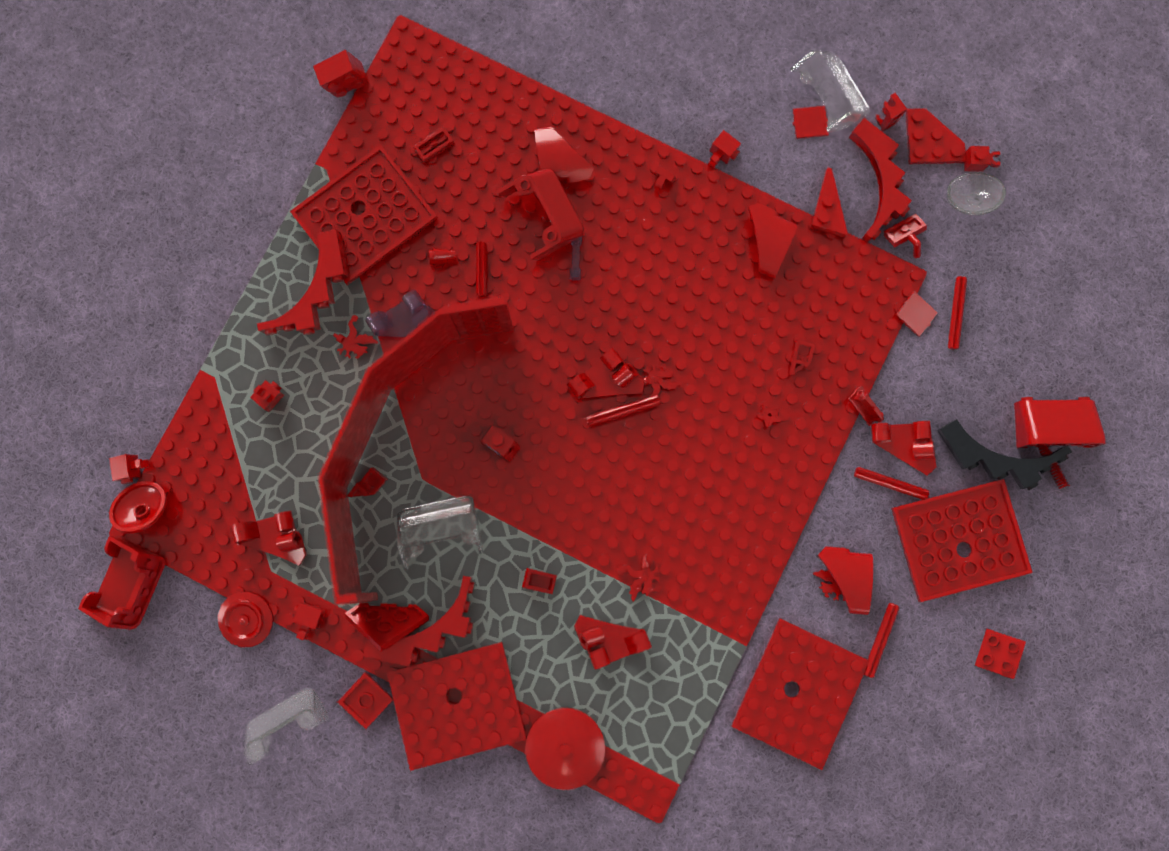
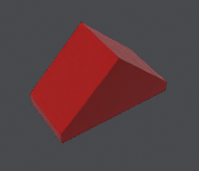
(539, 581)

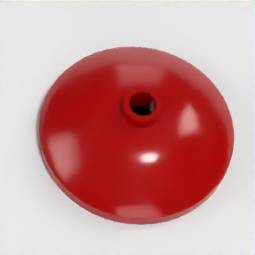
(137, 507)

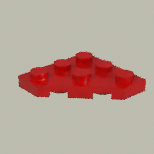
(931, 140)
(386, 623)

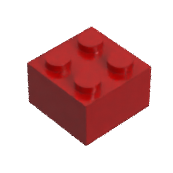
(341, 73)

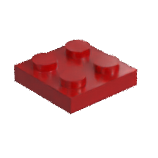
(365, 700)

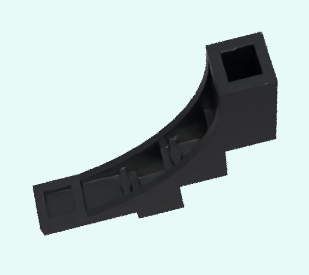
(969, 452)

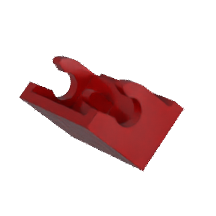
(893, 110)

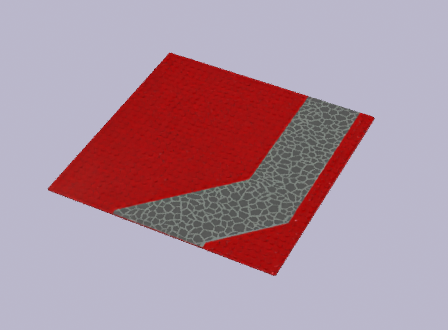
(681, 482)

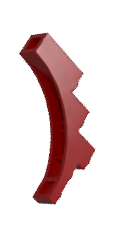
(880, 152)
(330, 267)
(432, 639)

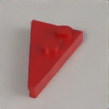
(828, 210)

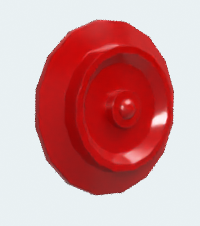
(245, 619)

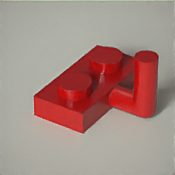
(905, 231)

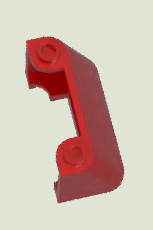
(1058, 423)
(125, 587)

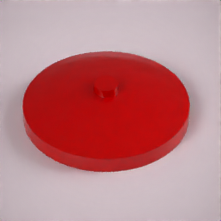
(565, 748)

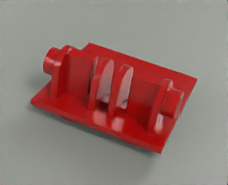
(1000, 653)

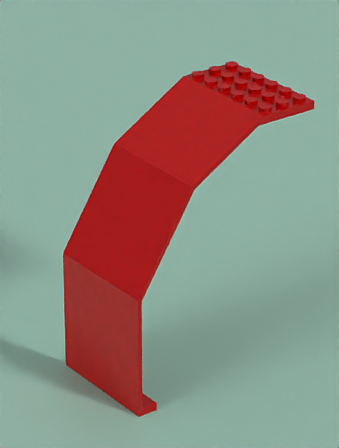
(447, 324)

